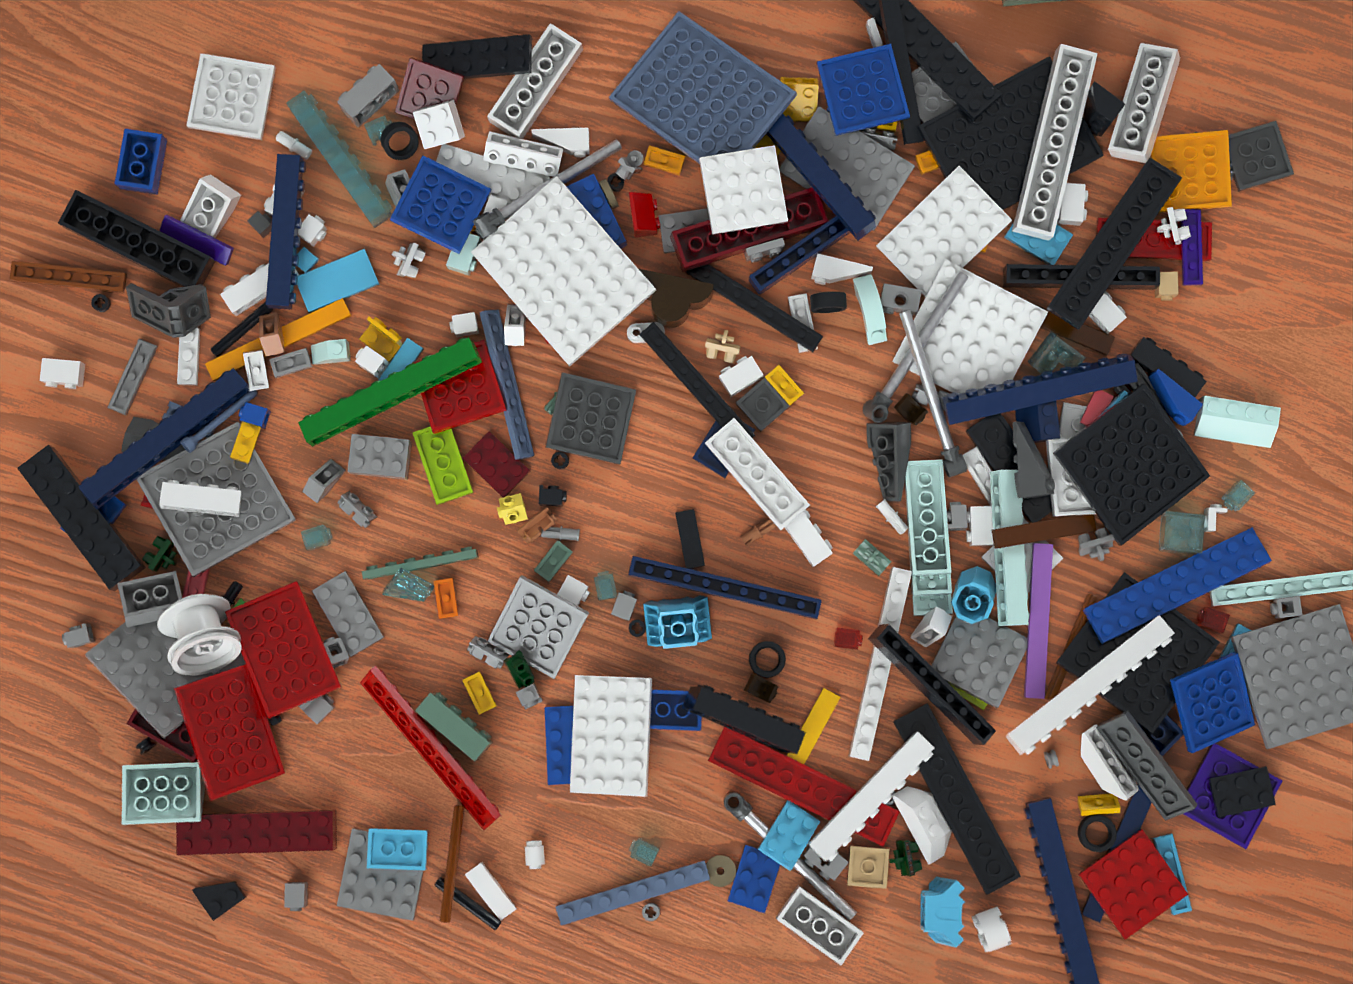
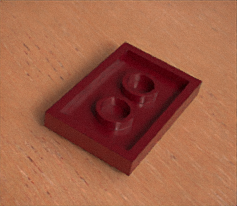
(496, 464)

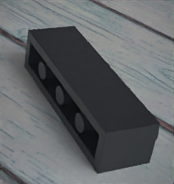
(1153, 358)

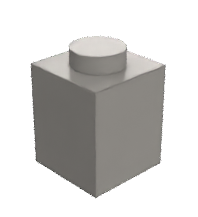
(624, 605)
(296, 895)

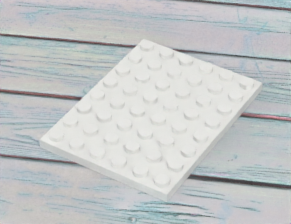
(563, 271)

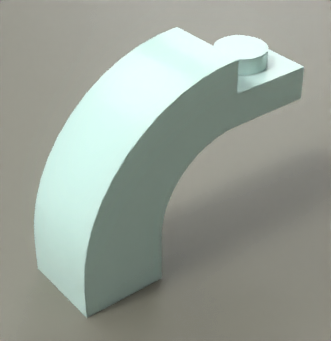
(871, 308)

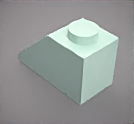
(330, 352)

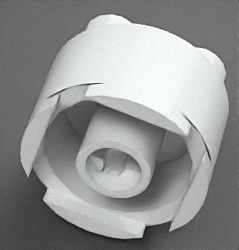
(991, 929)

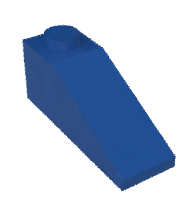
(1175, 399)

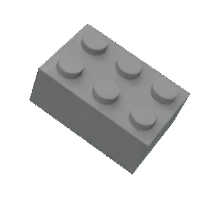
(368, 95)
(379, 456)
(148, 597)

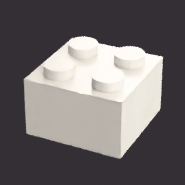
(439, 124)

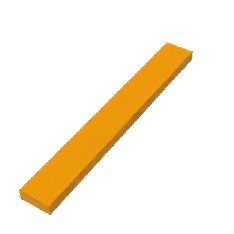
(291, 332)

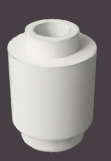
(534, 854)

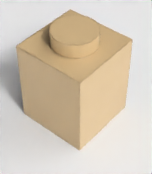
(1168, 286)

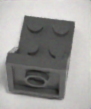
(173, 312)

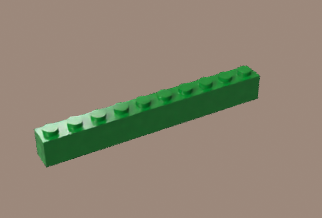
(390, 391)

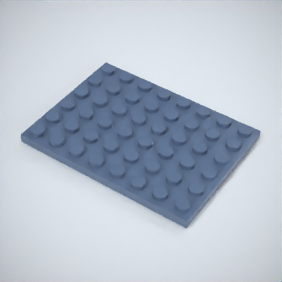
(701, 92)

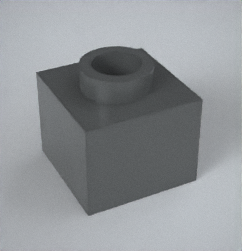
(261, 223)

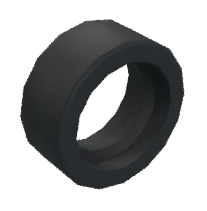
(406, 152)
(828, 302)
(781, 655)
(1111, 835)

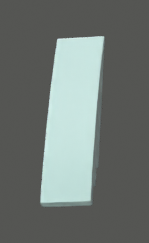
(928, 537)

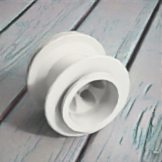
(201, 640)

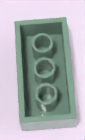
(454, 726)

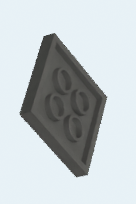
(1258, 156)

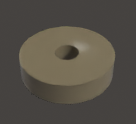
(608, 194)
(727, 864)

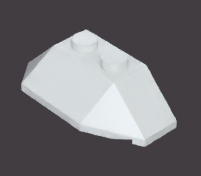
(1106, 765)
(924, 821)

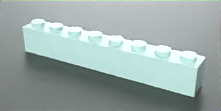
(1009, 561)

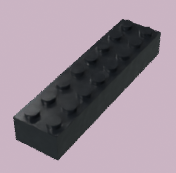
(135, 241)
(85, 525)

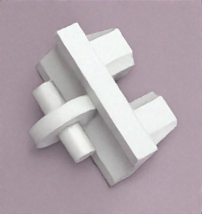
(1174, 217)
(412, 252)

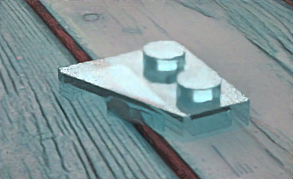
(408, 586)

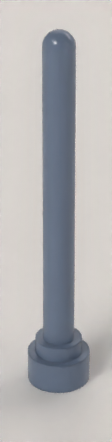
(191, 442)

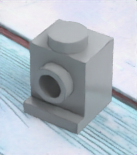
(957, 517)
(1292, 604)
(78, 636)
(337, 645)
(529, 696)

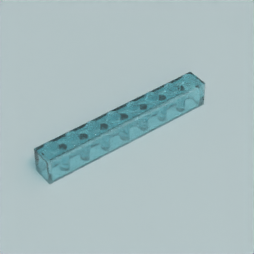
(339, 159)

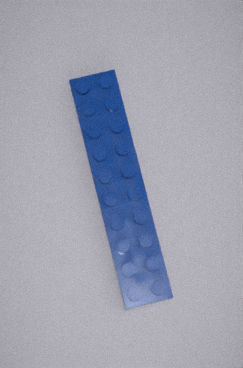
(1177, 585)

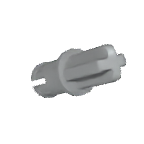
(561, 533)

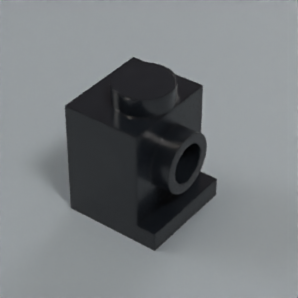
(552, 496)

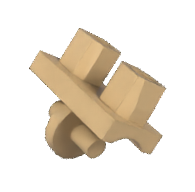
(730, 350)

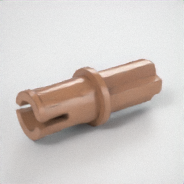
(758, 531)

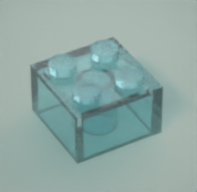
(1181, 532)

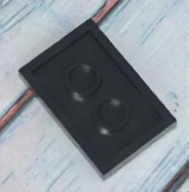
(1241, 791)

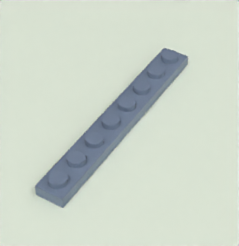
(506, 379)
(632, 892)

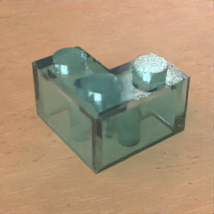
(1054, 351)

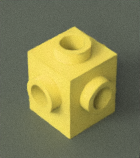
(512, 509)

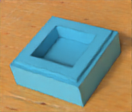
(306, 260)

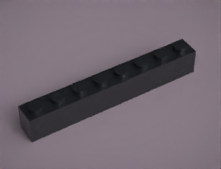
(1055, 275)
(931, 684)

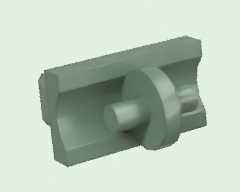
(871, 557)

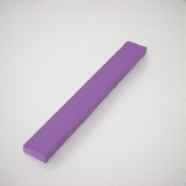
(1038, 620)

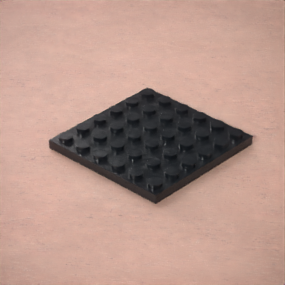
(1131, 464)
(1148, 689)

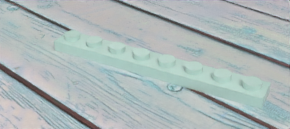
(1282, 588)

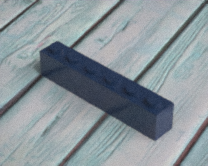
(798, 255)

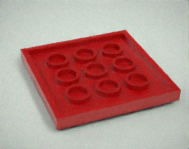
(465, 396)
(1133, 884)

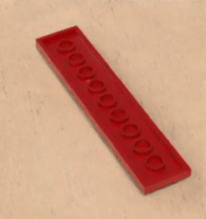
(430, 748)
(794, 781)

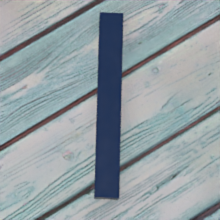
(1129, 825)

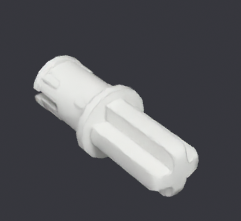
(294, 145)
(892, 517)

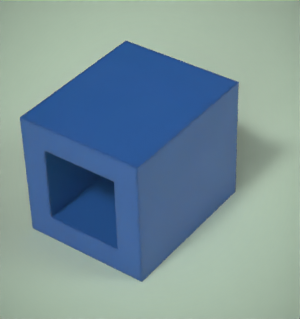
(254, 415)

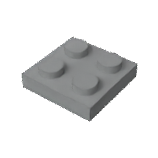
(770, 248)

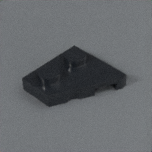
(219, 897)

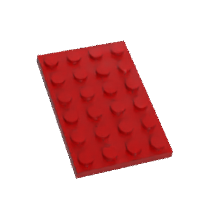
(283, 649)
(229, 731)

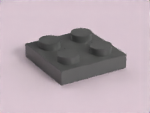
(762, 404)

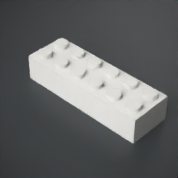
(530, 92)
(1144, 103)

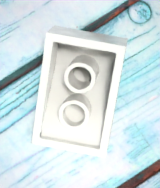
(210, 206)

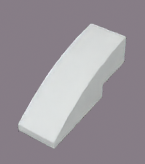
(490, 891)

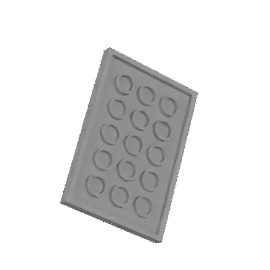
(861, 162)
(139, 669)

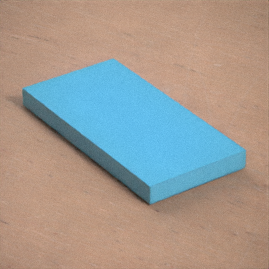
(337, 280)

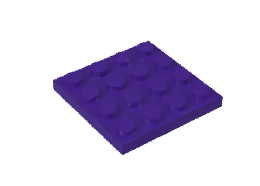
(1236, 827)

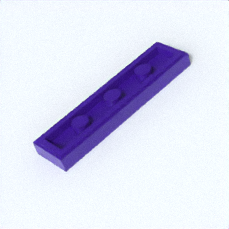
(196, 239)
(1192, 249)

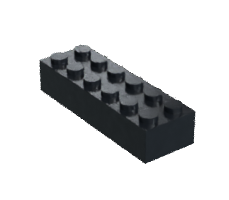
(744, 719)

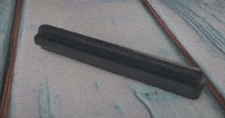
(240, 330)
(471, 906)

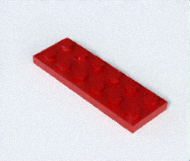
(1155, 245)

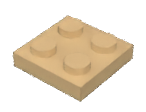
(868, 867)

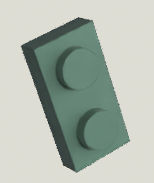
(553, 561)

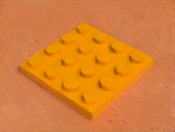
(1203, 165)

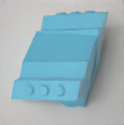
(677, 622)
(942, 911)

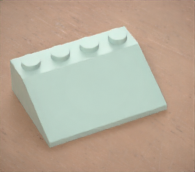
(162, 793)

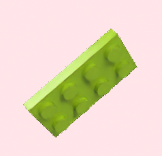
(443, 464)

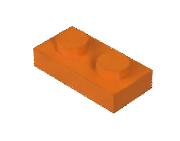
(446, 598)

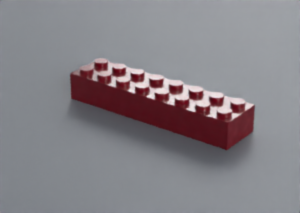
(698, 247)
(258, 833)

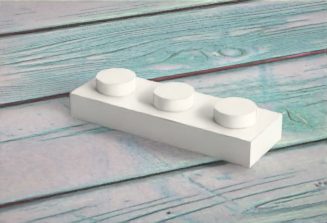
(189, 358)

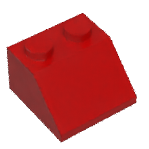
(643, 214)

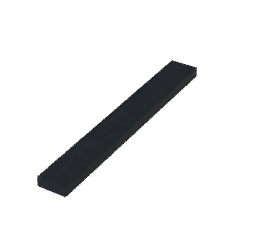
(895, 36)
(757, 306)
(690, 377)

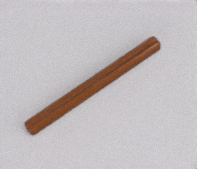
(1060, 673)
(452, 861)

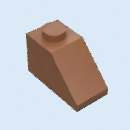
(271, 334)

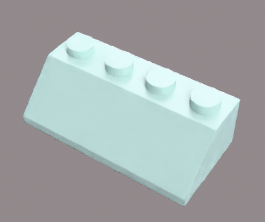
(1237, 421)

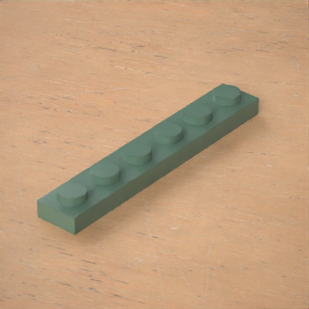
(428, 561)

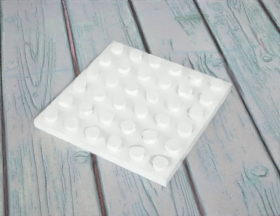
(979, 335)

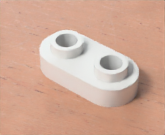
(640, 326)

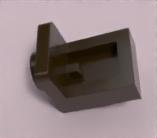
(910, 410)
(761, 688)

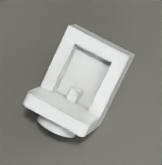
(1210, 516)

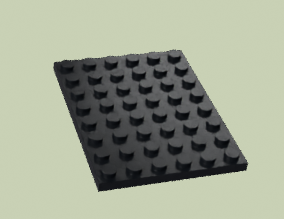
(1000, 141)

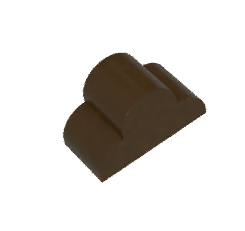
(676, 297)

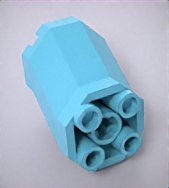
(974, 595)

